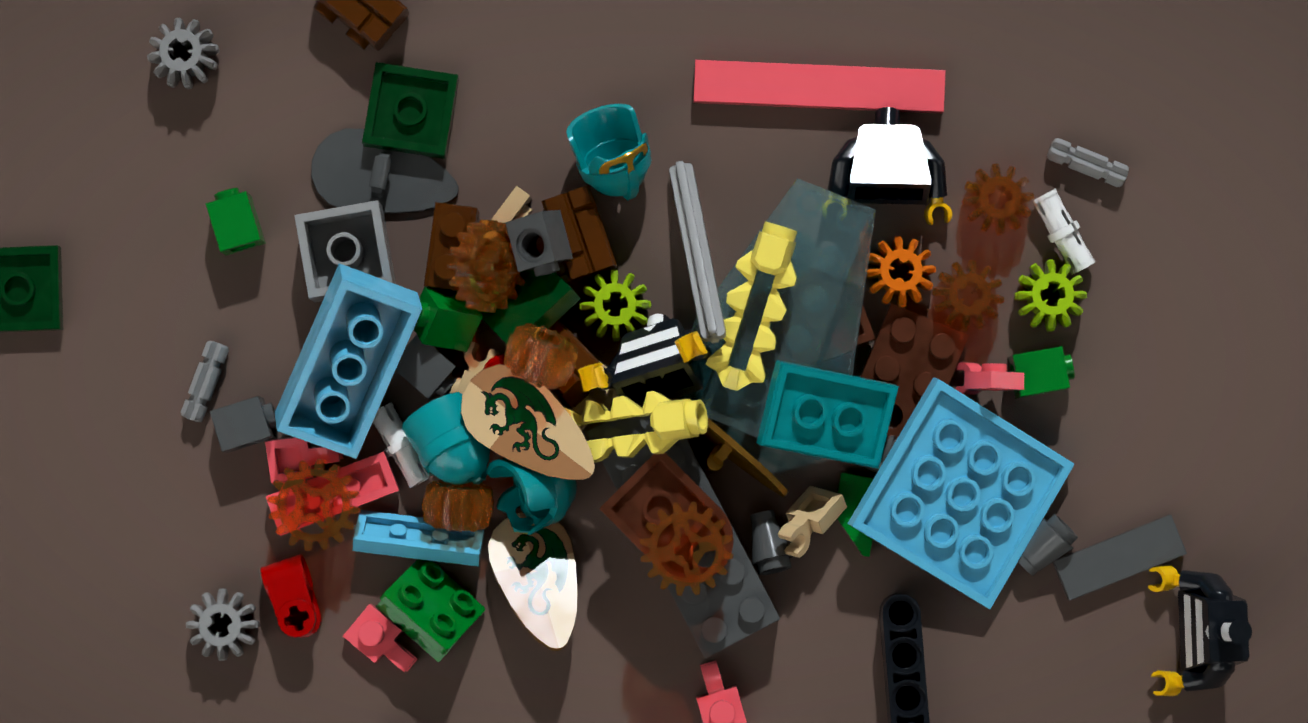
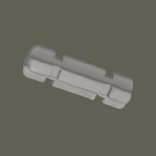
(1088, 162)
(204, 381)

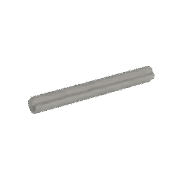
(697, 252)

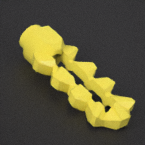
(772, 256)
(669, 419)

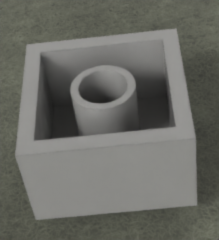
(347, 236)

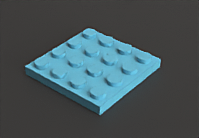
(961, 493)

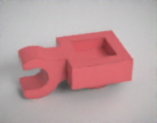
(988, 378)
(290, 451)
(376, 636)
(720, 703)

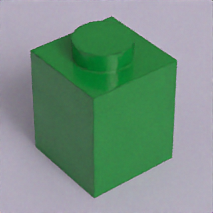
(235, 221)
(446, 320)
(1043, 371)

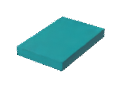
(827, 414)

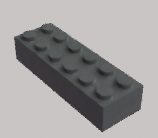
(739, 600)

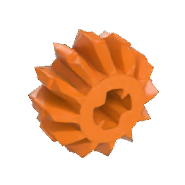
(900, 257)

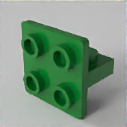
(430, 607)

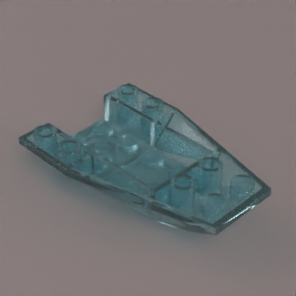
(821, 308)

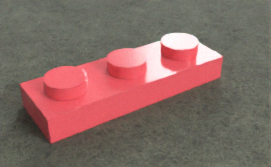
(370, 476)

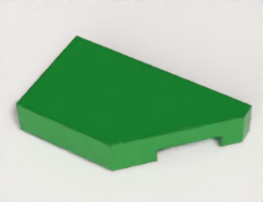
(853, 490)

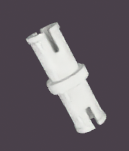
(1063, 231)
(398, 445)

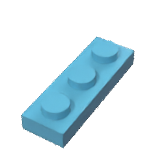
(415, 539)

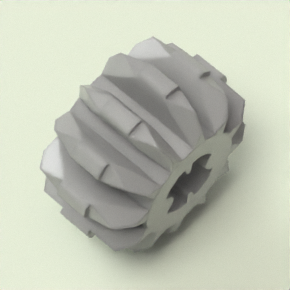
(177, 68)
(209, 619)

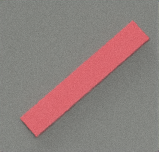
(819, 86)

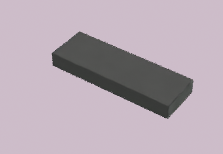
(1119, 557)

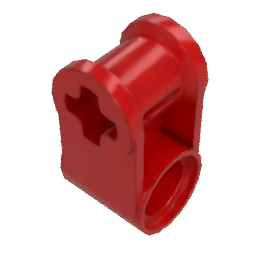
(289, 588)

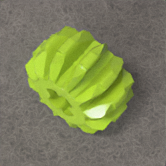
(604, 296)
(1061, 306)

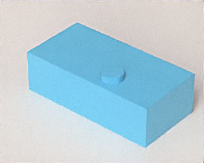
(347, 361)

